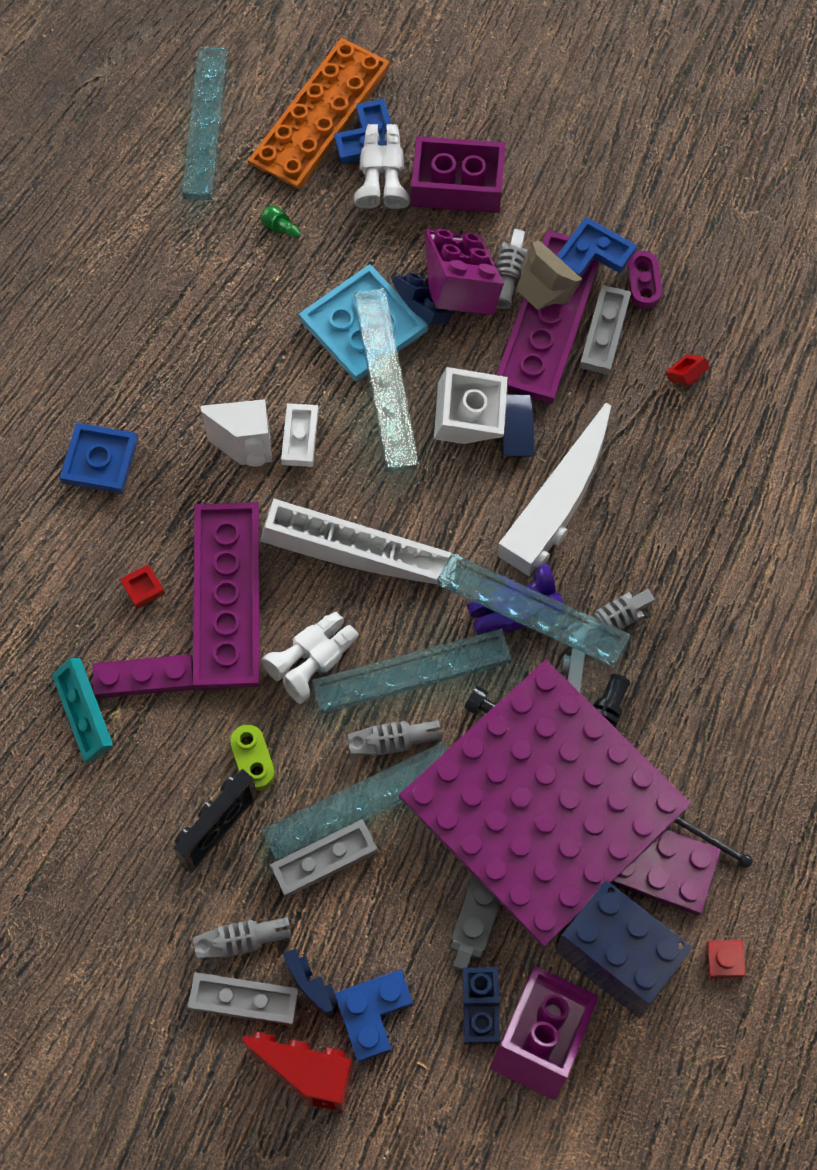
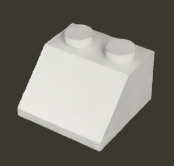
(470, 406)
(240, 430)

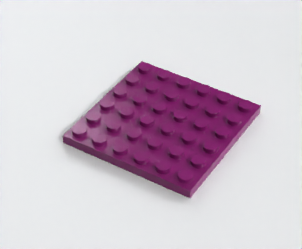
(544, 802)

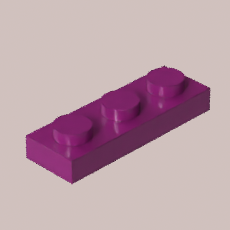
(143, 676)

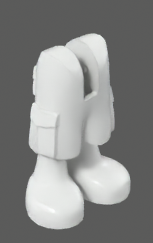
(385, 160)
(315, 646)

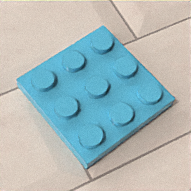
(336, 324)

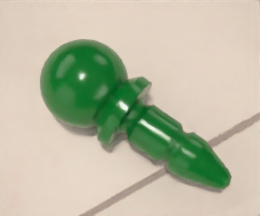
(274, 218)

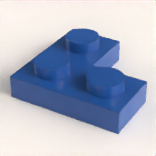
(350, 143)
(596, 242)
(363, 1008)

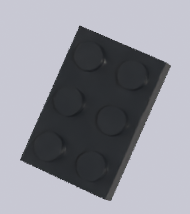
(215, 820)

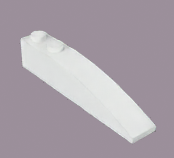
(555, 503)
(350, 544)

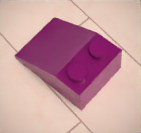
(544, 1033)

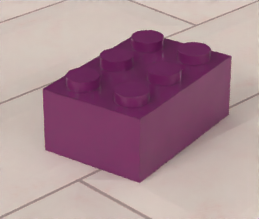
(458, 174)

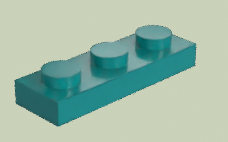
(82, 710)

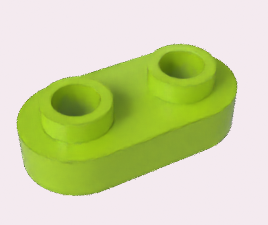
(253, 755)

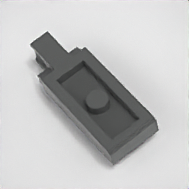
(473, 924)

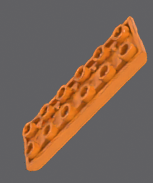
(318, 112)

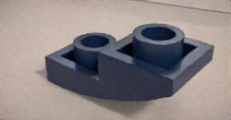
(418, 298)
(518, 427)
(316, 993)
(481, 1006)

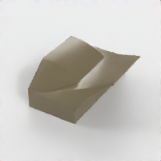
(546, 278)

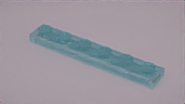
(205, 124)
(385, 380)
(534, 609)
(411, 671)
(347, 806)

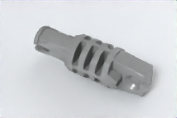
(509, 266)
(624, 609)
(392, 737)
(239, 938)

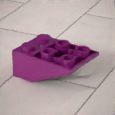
(461, 272)

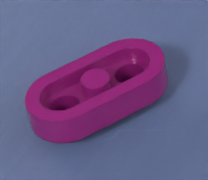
(644, 282)

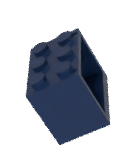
(622, 949)

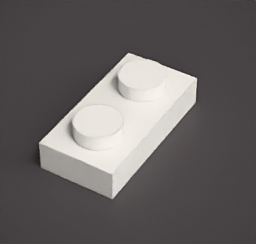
(299, 435)

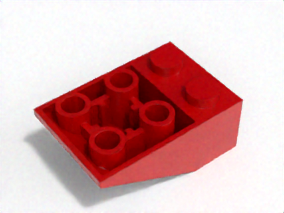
(313, 1075)

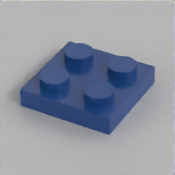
(99, 458)

